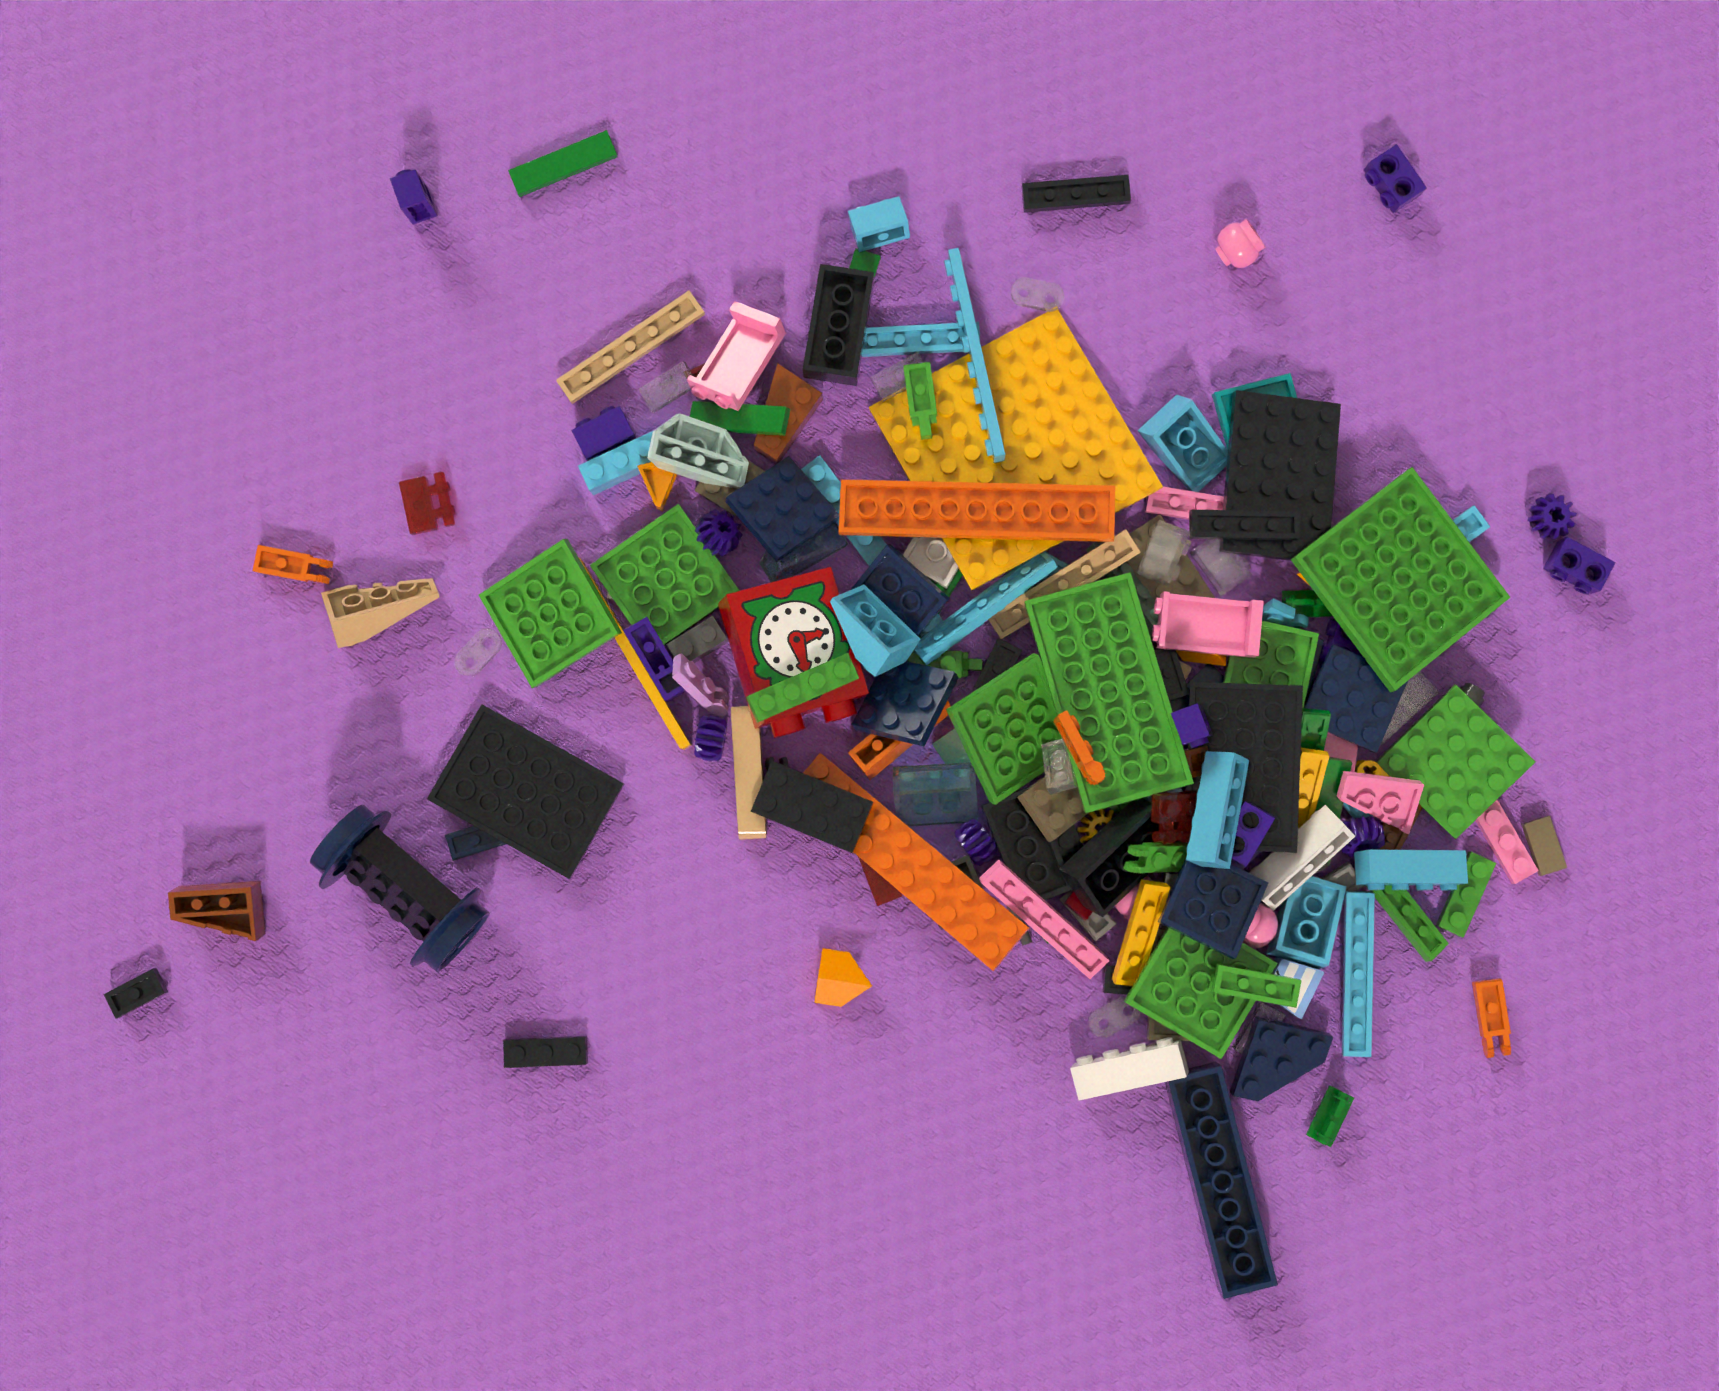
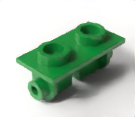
(1305, 603)
(1330, 1116)

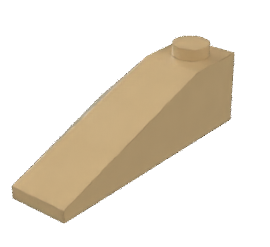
(367, 611)

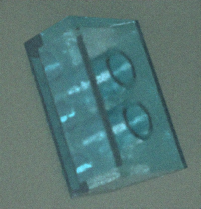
(935, 794)

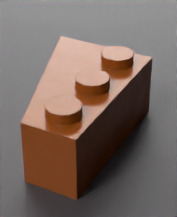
(802, 400)
(220, 906)

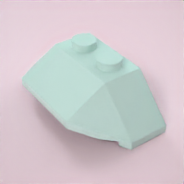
(698, 452)

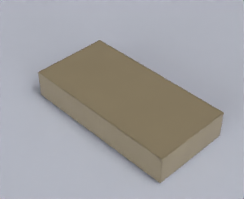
(1544, 845)

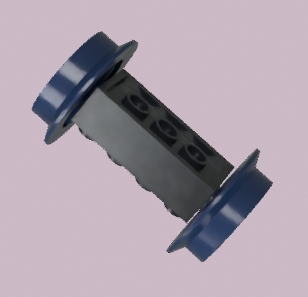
(400, 886)

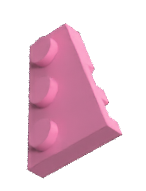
(1384, 797)

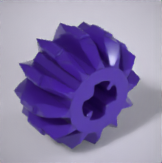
(1543, 519)
(718, 532)
(710, 738)
(1368, 835)
(976, 842)

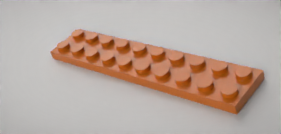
(977, 510)
(928, 877)

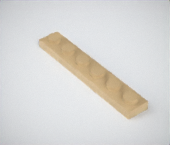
(630, 347)
(1079, 572)

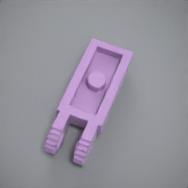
(700, 686)

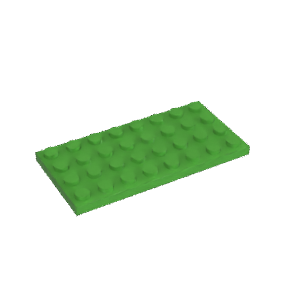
(1110, 680)

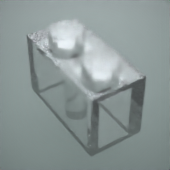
(1164, 552)
(1221, 568)

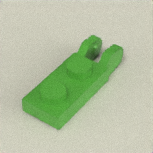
(1157, 857)

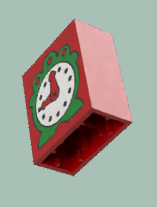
(786, 631)

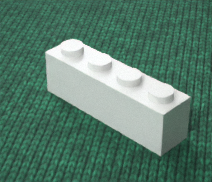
(1317, 843)
(1129, 1069)

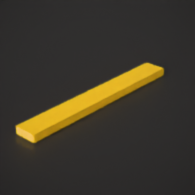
(645, 679)

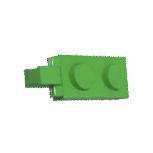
(921, 397)
(952, 661)

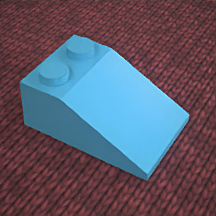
(1185, 443)
(873, 630)
(1309, 923)

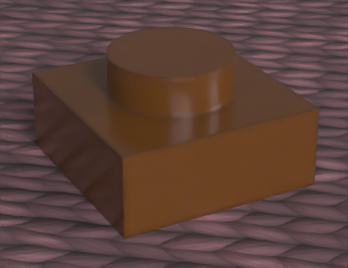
(1195, 759)

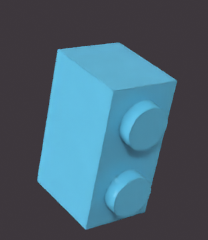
(879, 224)

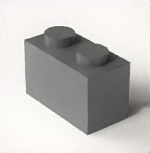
(699, 640)

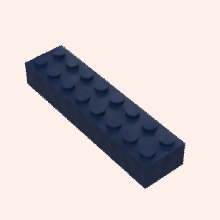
(1220, 1181)

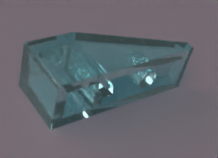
(805, 556)

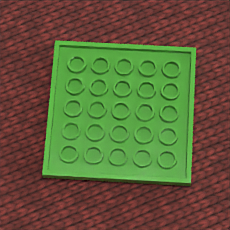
(1400, 579)

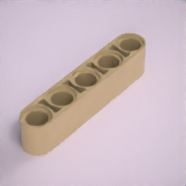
(748, 773)

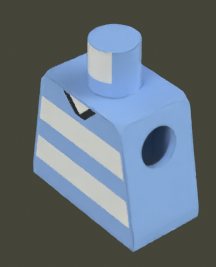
(1310, 981)

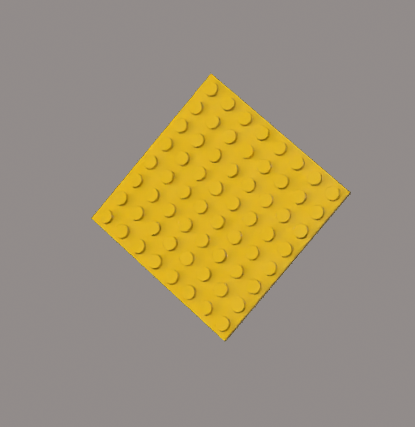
(1052, 428)

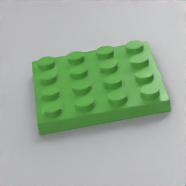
(665, 576)
(550, 613)
(1005, 727)
(1458, 759)
(1179, 993)

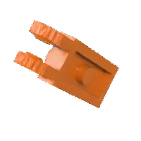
(289, 564)
(1079, 749)
(1492, 1015)

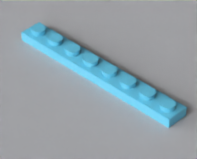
(976, 367)
(867, 546)

